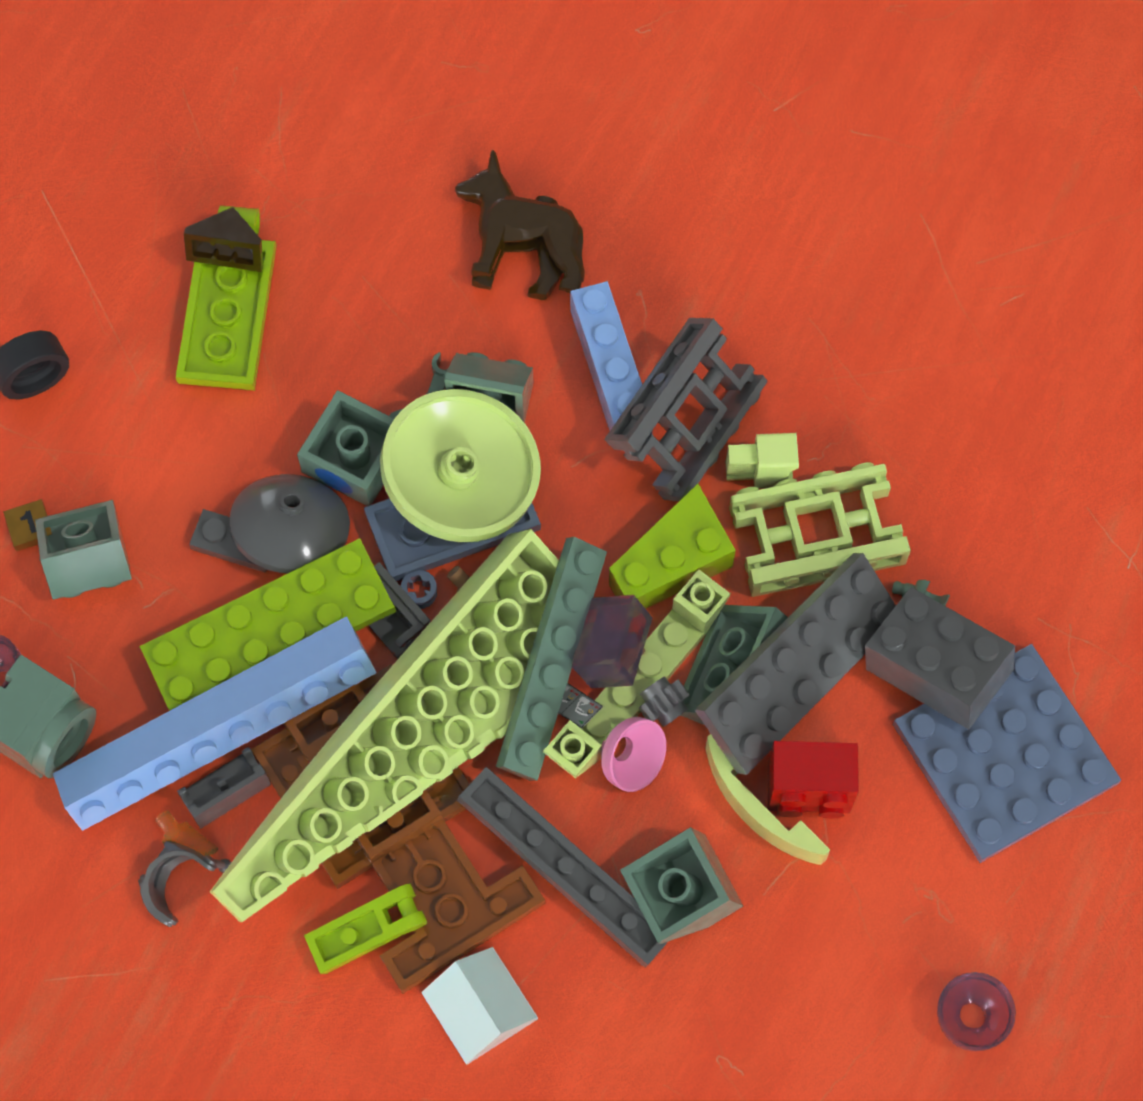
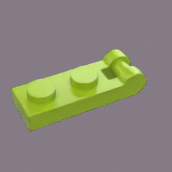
(364, 929)

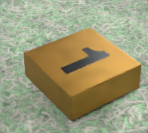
(22, 524)

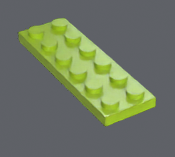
(267, 622)

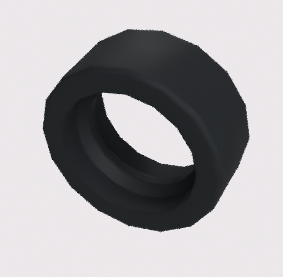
(31, 364)

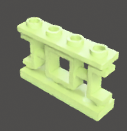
(820, 559)

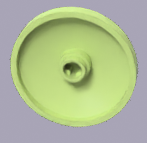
(460, 465)

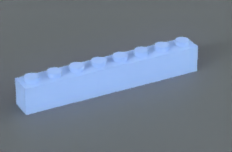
(213, 723)

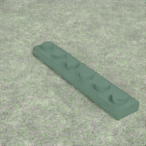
(551, 659)

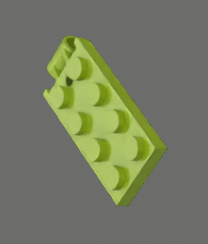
(226, 319)

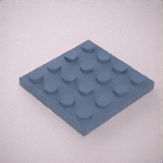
(1016, 764)

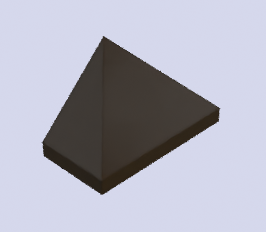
(224, 241)

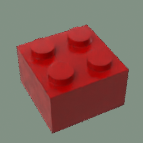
(812, 778)

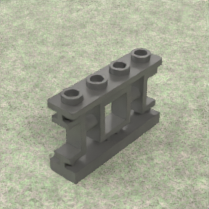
(665, 393)

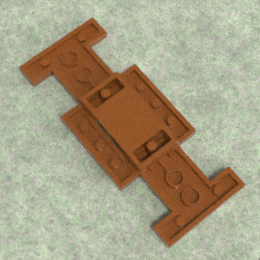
(408, 849)

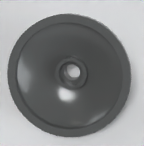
(283, 536)

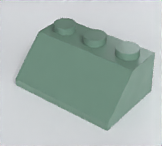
(725, 647)

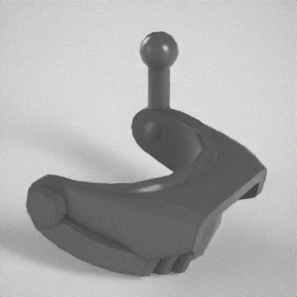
(157, 874)

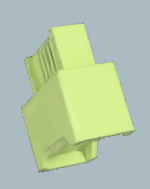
(765, 461)

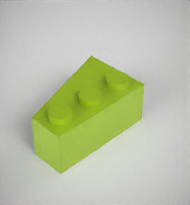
(673, 551)

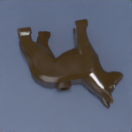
(523, 225)

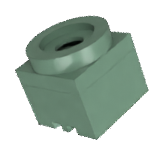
(42, 719)

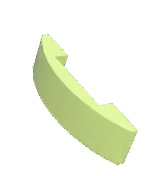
(797, 842)

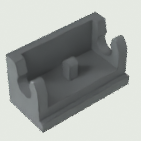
(404, 625)
(224, 788)

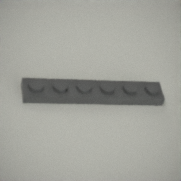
(561, 864)

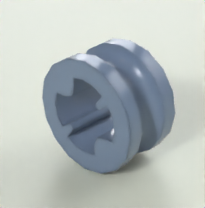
(427, 580)

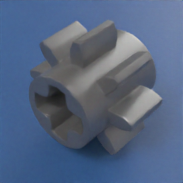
(664, 701)

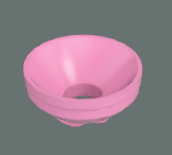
(641, 757)

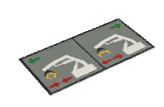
(578, 706)

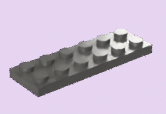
(796, 664)

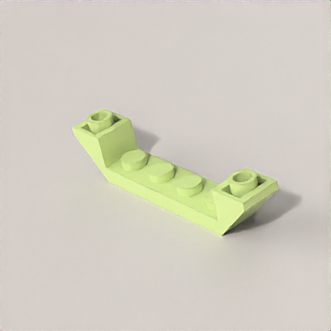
(666, 650)

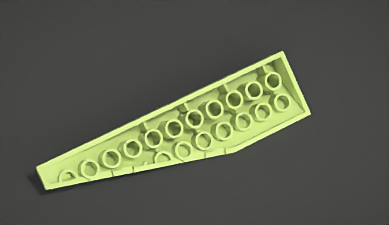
(411, 730)

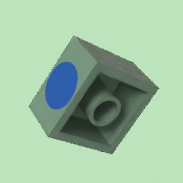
(347, 448)

